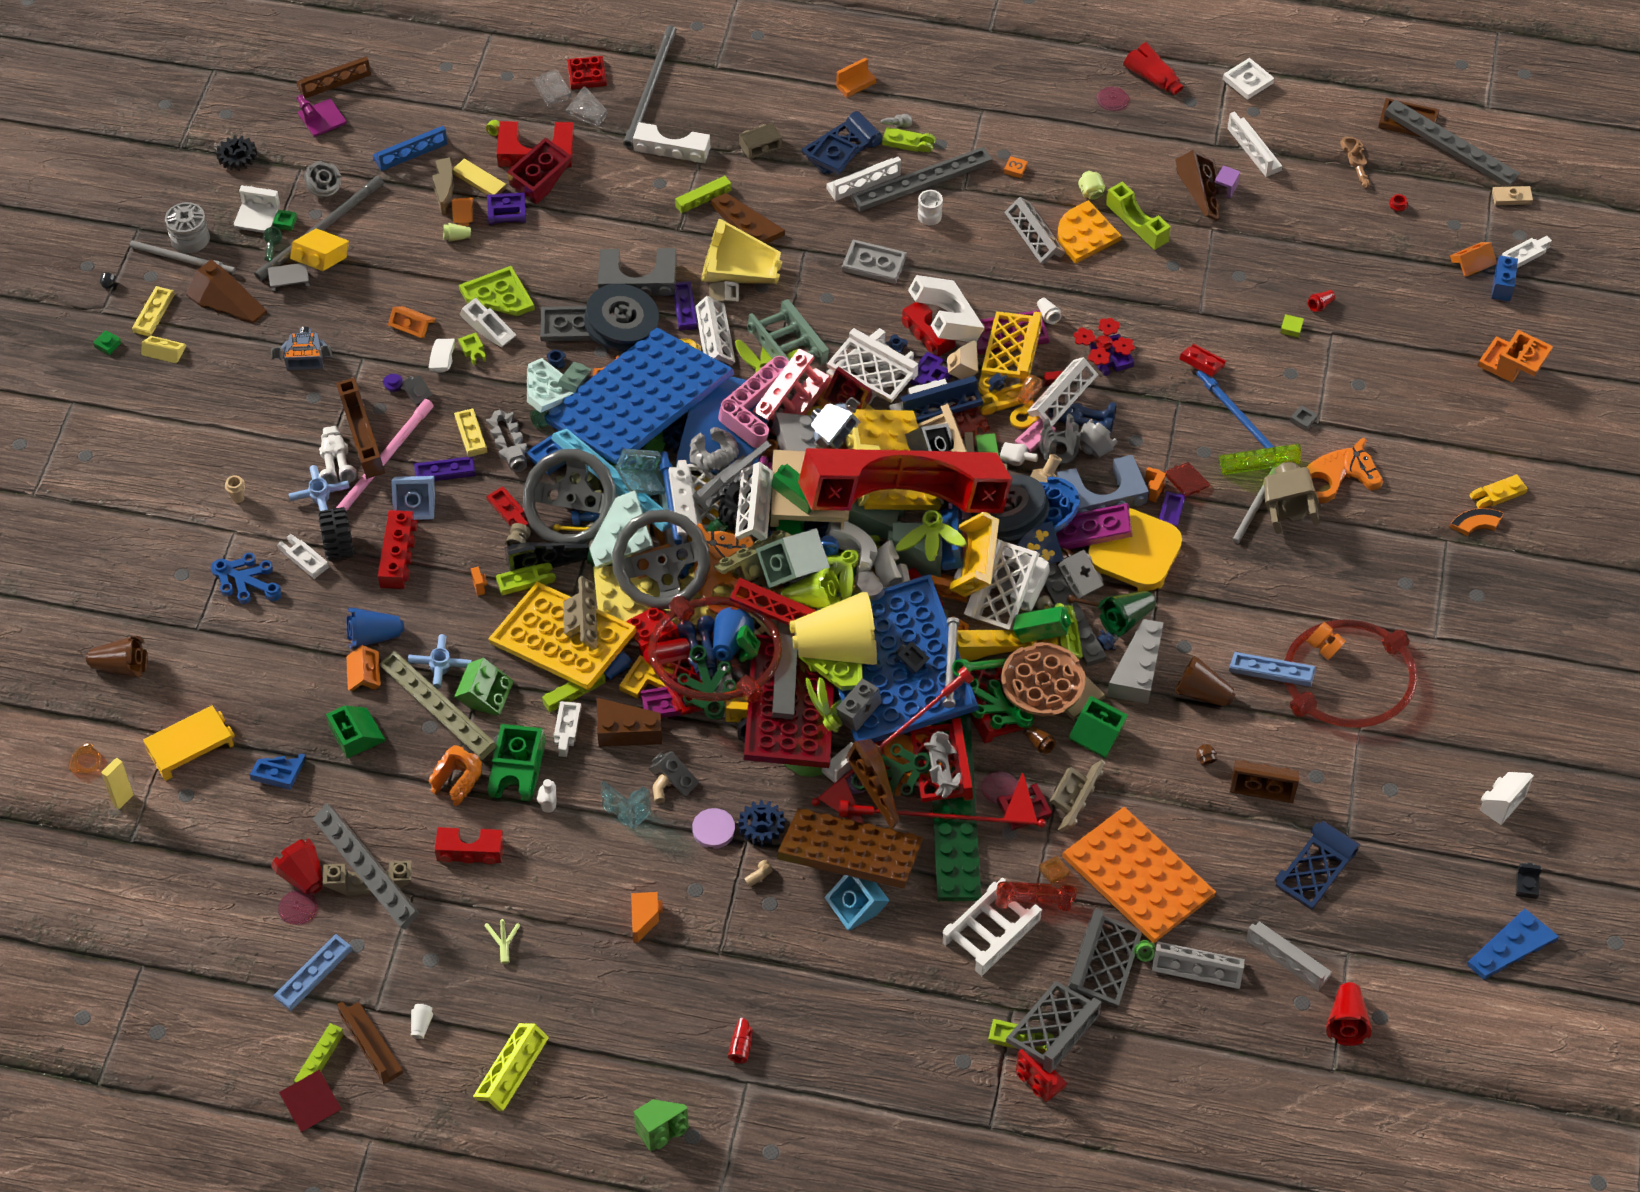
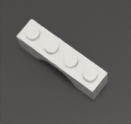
(692, 147)

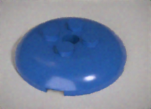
(1062, 500)

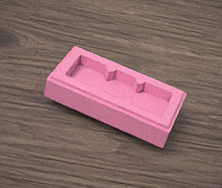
(1032, 436)

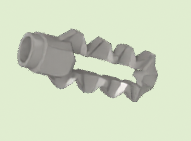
(515, 454)

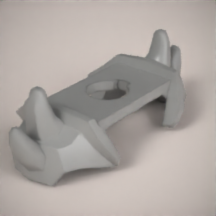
(939, 749)

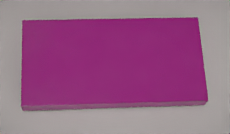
(983, 340)
(1096, 527)

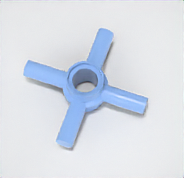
(318, 489)
(439, 661)

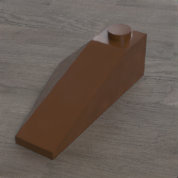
(1199, 177)
(219, 290)
(870, 769)

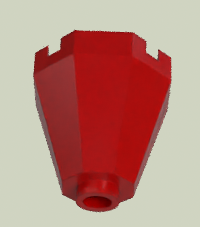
(300, 866)

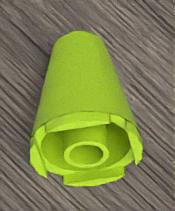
(815, 590)

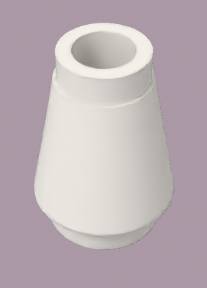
(1050, 313)
(420, 1020)

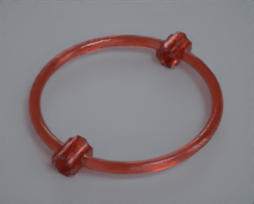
(1392, 643)
(747, 686)

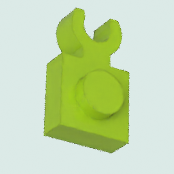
(472, 347)

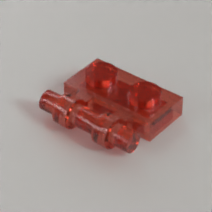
(967, 424)

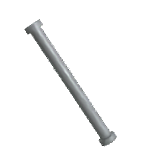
(952, 623)

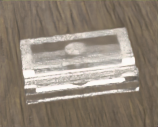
(552, 87)

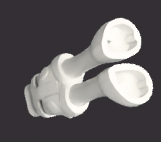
(331, 448)

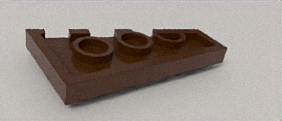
(746, 219)

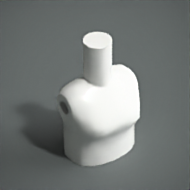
(1016, 454)
(547, 796)

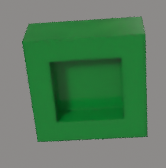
(285, 220)
(107, 342)

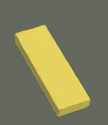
(478, 178)
(153, 311)
(470, 432)
(117, 783)

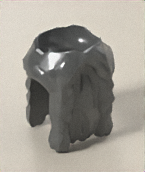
(1069, 438)

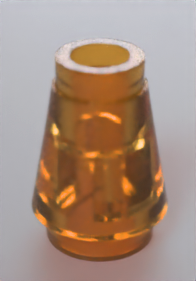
(1029, 389)

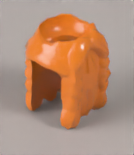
(457, 759)

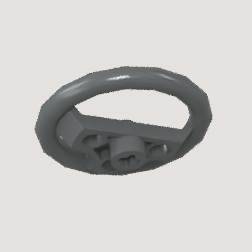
(577, 462)
(629, 567)

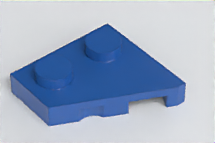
(278, 771)

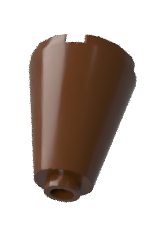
(120, 657)
(1204, 684)

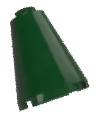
(1125, 611)

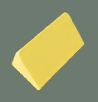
(162, 349)

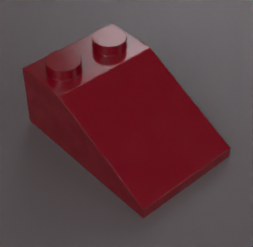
(539, 170)
(846, 386)

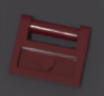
(1039, 803)

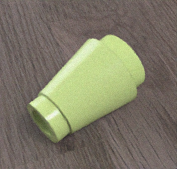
(456, 232)

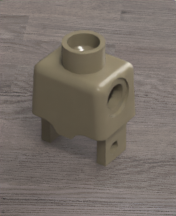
(1291, 495)

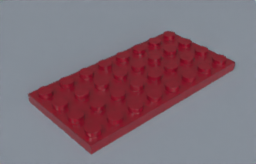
(780, 740)

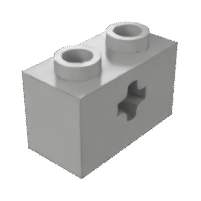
(1085, 584)

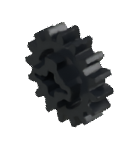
(236, 153)

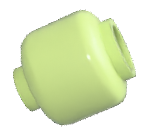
(1091, 185)

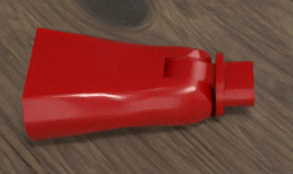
(1151, 67)

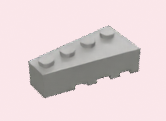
(1136, 669)

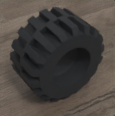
(728, 505)
(336, 533)

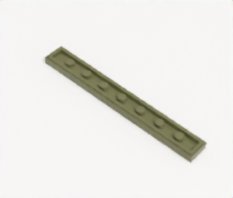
(438, 705)

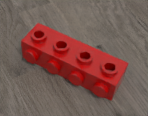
(396, 549)

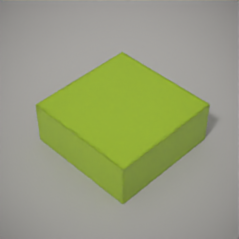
(1292, 325)

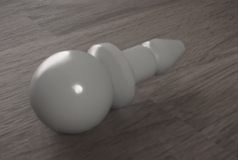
(899, 121)

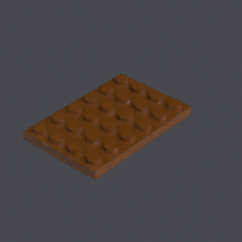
(850, 848)

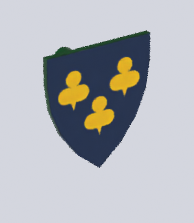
(1044, 541)

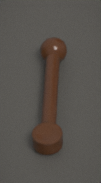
(1071, 599)

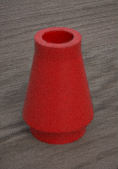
(1319, 301)

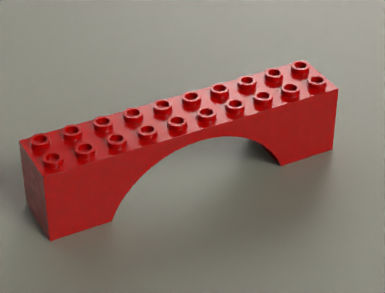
(967, 479)

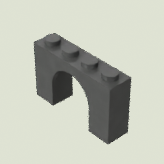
(657, 283)

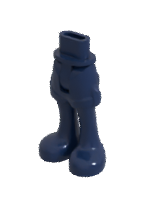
(1079, 413)
(705, 627)

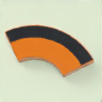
(1476, 519)

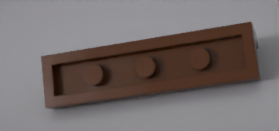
(334, 77)
(370, 1042)

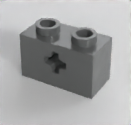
(859, 704)

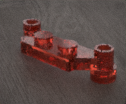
(1035, 892)

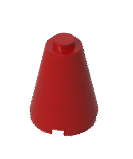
(1349, 1016)

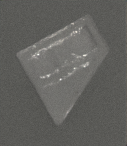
(587, 108)

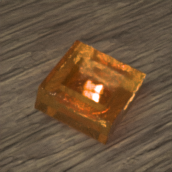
(1054, 869)

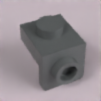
(416, 389)

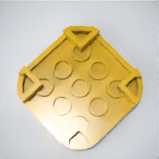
(1140, 558)

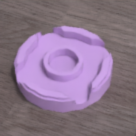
(713, 828)

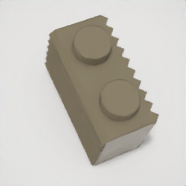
(760, 140)

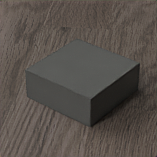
(1303, 418)

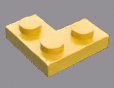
(639, 677)

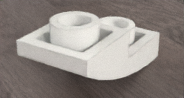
(441, 355)
(886, 564)

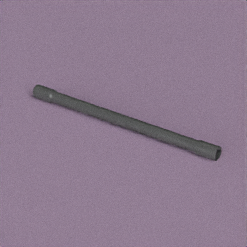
(667, 39)
(369, 188)

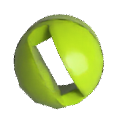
(493, 127)

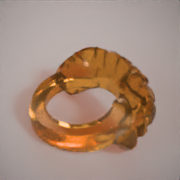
(74, 765)

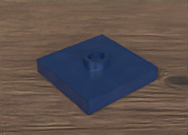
(833, 153)

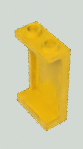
(978, 554)
(188, 740)

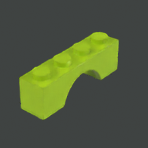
(1124, 205)

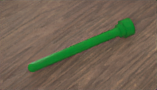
(971, 666)

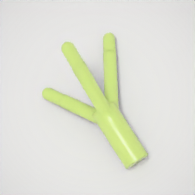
(503, 943)

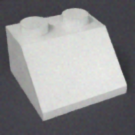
(1506, 795)

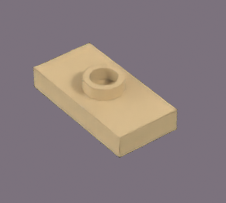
(1512, 195)

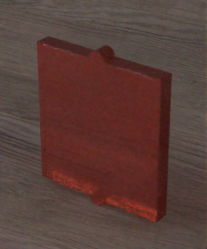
(1187, 479)

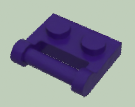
(504, 204)

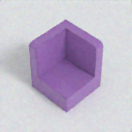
(1229, 178)

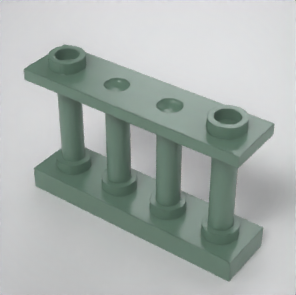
(797, 325)

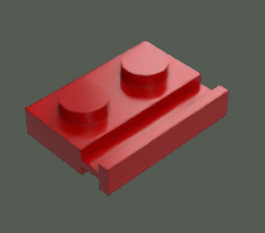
(1202, 360)

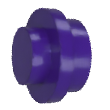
(393, 382)

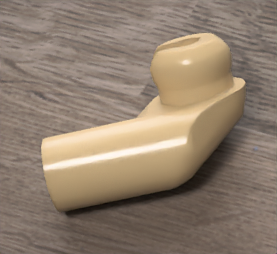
(658, 788)
(763, 871)

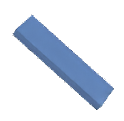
(1272, 669)
(312, 972)

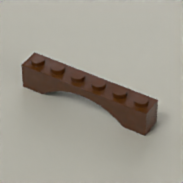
(360, 428)

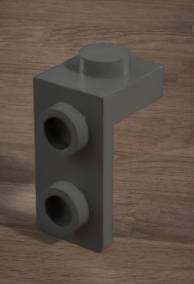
(675, 771)

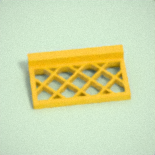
(1027, 352)

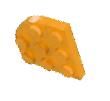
(1085, 232)

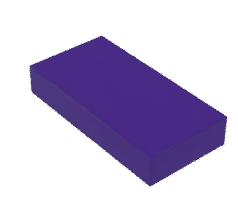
(1172, 508)

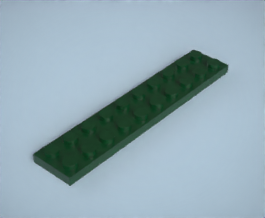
(956, 838)

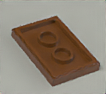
(1389, 124)

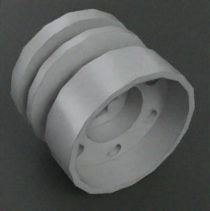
(187, 227)

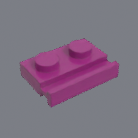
(659, 701)

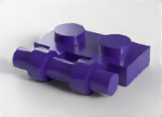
(1116, 360)
(928, 367)

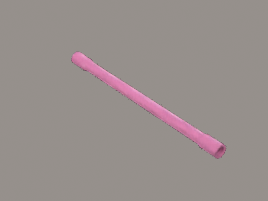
(419, 414)

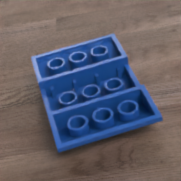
(705, 416)

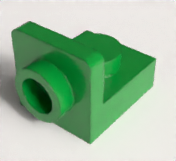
(748, 643)

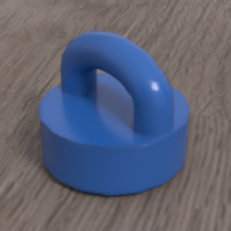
(830, 545)

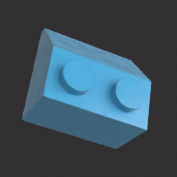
(856, 900)

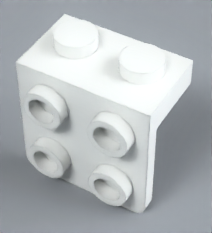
(257, 209)

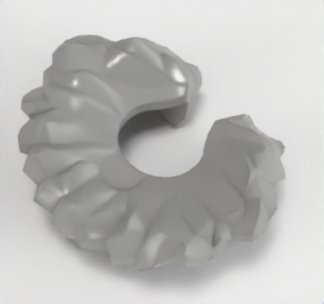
(717, 459)

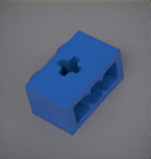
(1504, 278)

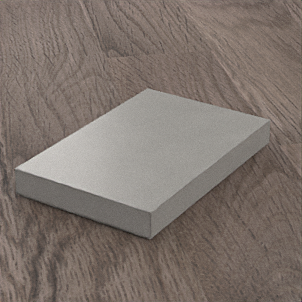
(874, 261)

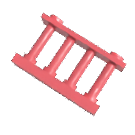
(806, 394)

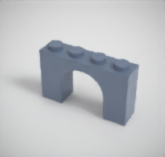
(1130, 482)

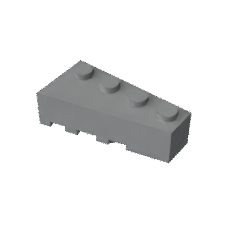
(793, 431)

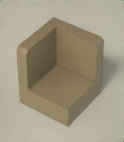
(724, 291)

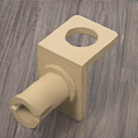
(1048, 470)

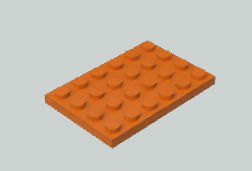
(1139, 874)

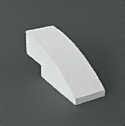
(487, 323)

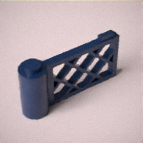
(861, 131)
(1329, 841)

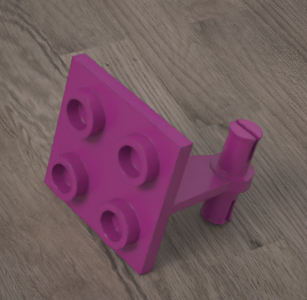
(320, 117)

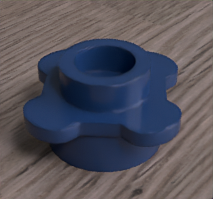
(897, 343)
(556, 358)
(997, 382)
(1106, 640)

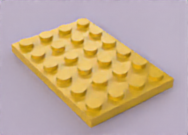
(888, 431)
(537, 635)

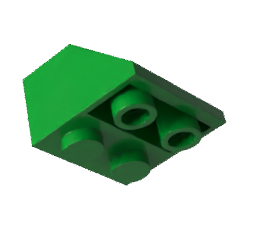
(1098, 727)
(354, 729)

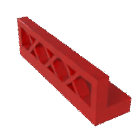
(769, 599)

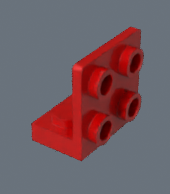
(646, 623)
(1043, 1084)

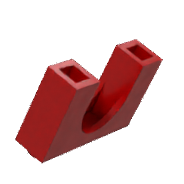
(511, 151)

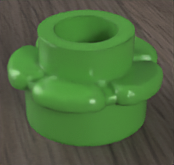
(1145, 956)

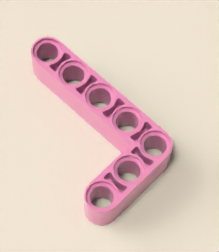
(735, 407)

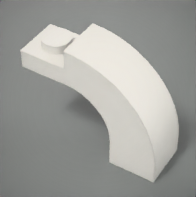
(855, 539)

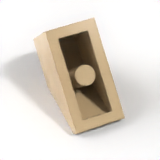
(964, 361)

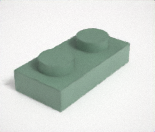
(574, 377)

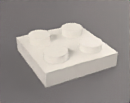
(1248, 78)

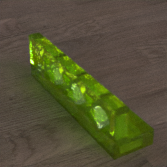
(1259, 459)

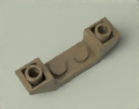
(349, 883)

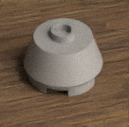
(322, 179)
(1096, 439)

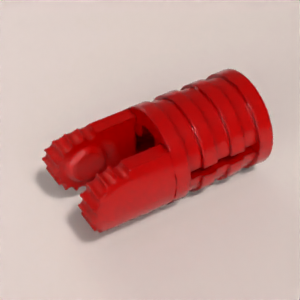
(740, 1042)

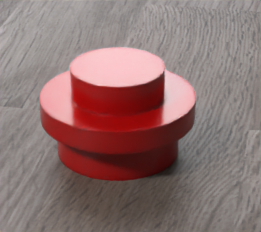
(1398, 203)

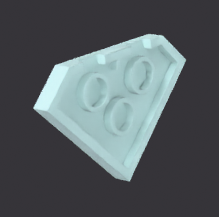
(542, 386)
(621, 512)

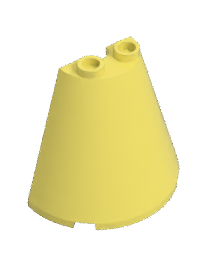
(740, 258)
(838, 632)

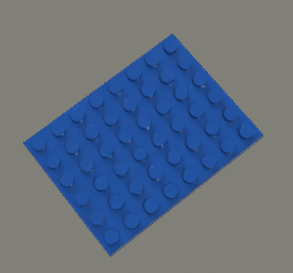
(639, 394)
(905, 615)

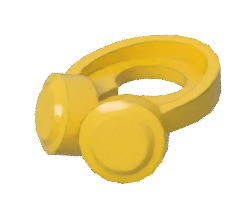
(1023, 410)

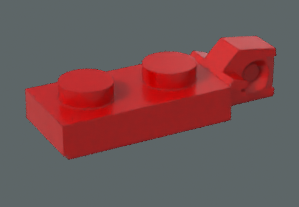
(507, 507)

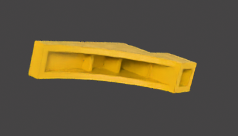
(983, 643)

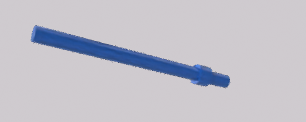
(1212, 386)
(664, 466)

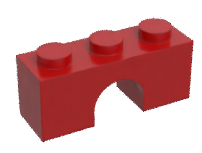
(917, 319)
(486, 849)

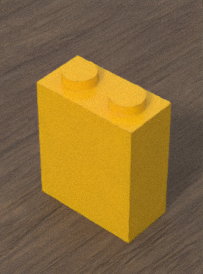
(319, 249)

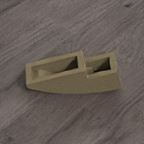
(443, 183)

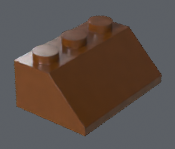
(1264, 781)

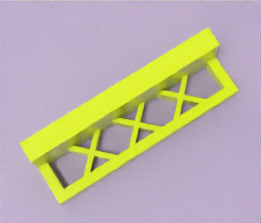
(512, 1066)

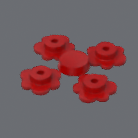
(1103, 342)

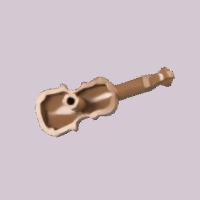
(1354, 150)

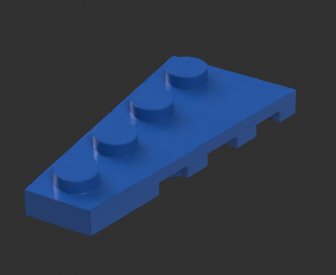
(1512, 944)

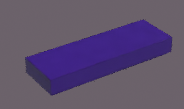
(685, 306)
(446, 468)

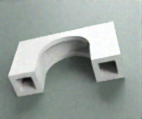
(960, 321)
(1036, 582)

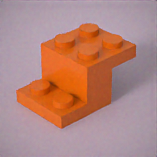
(1511, 357)

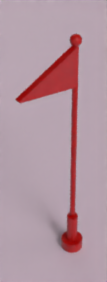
(841, 791)
(1018, 812)

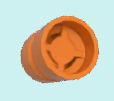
(1323, 633)

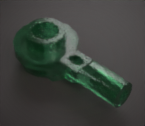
(272, 236)

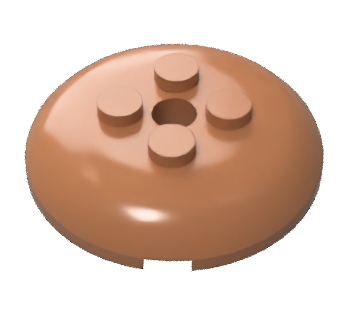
(1044, 663)

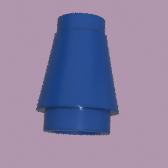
(618, 665)

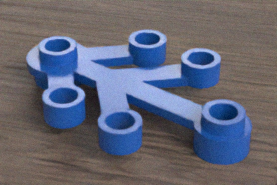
(245, 577)

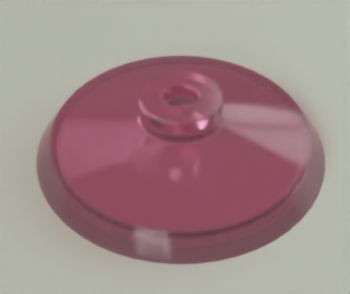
(1112, 98)
(998, 784)
(297, 907)

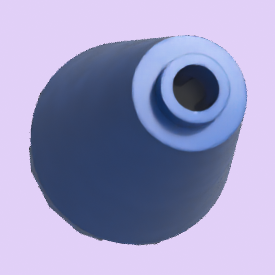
(371, 627)
(726, 631)

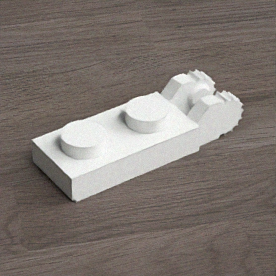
(304, 556)

